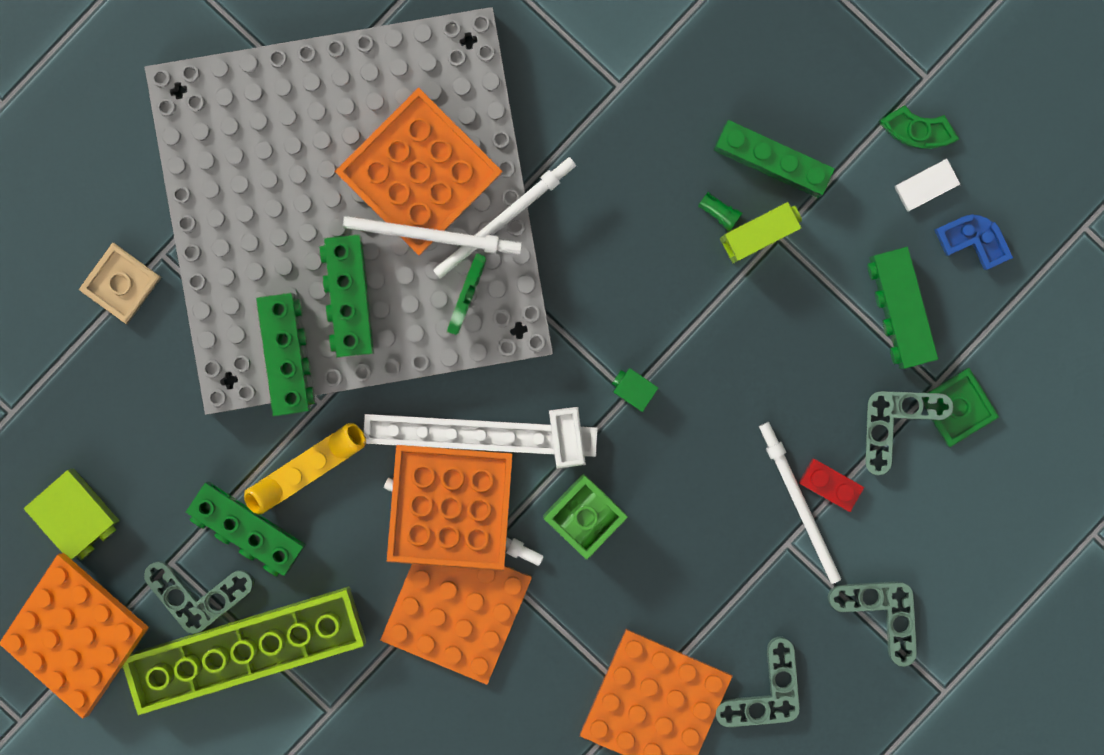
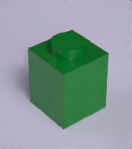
(634, 388)

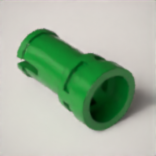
(720, 211)

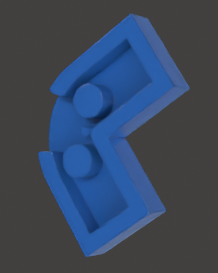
(980, 232)

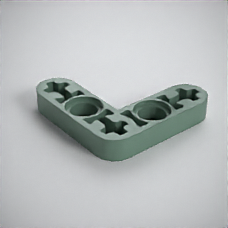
(896, 411)
(884, 602)
(199, 606)
(778, 693)

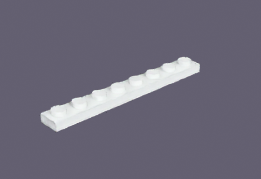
(467, 434)

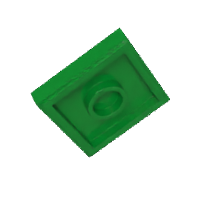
(970, 411)

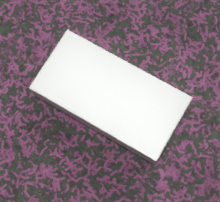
(927, 185)
(567, 437)

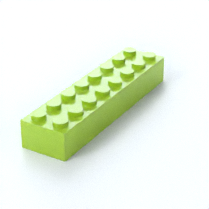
(244, 650)

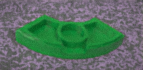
(918, 131)
(466, 294)

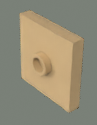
(120, 283)

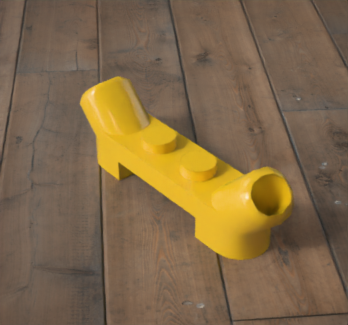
(305, 468)

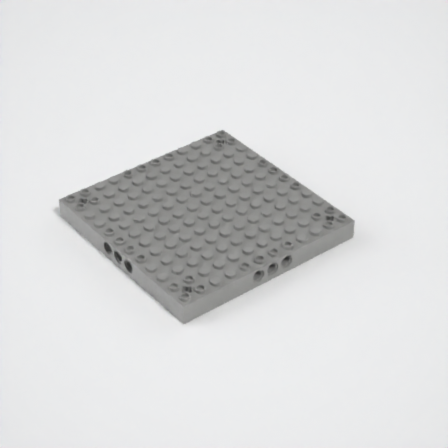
(259, 191)

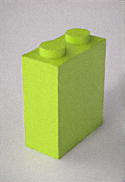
(761, 232)
(72, 515)

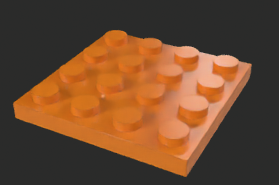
(419, 169)
(449, 507)
(456, 616)
(73, 635)
(654, 700)

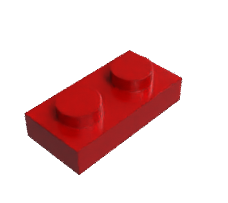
(831, 485)

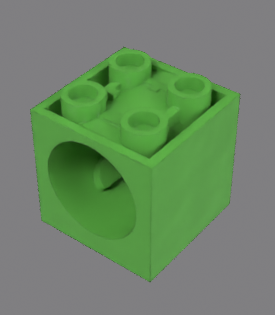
(585, 516)

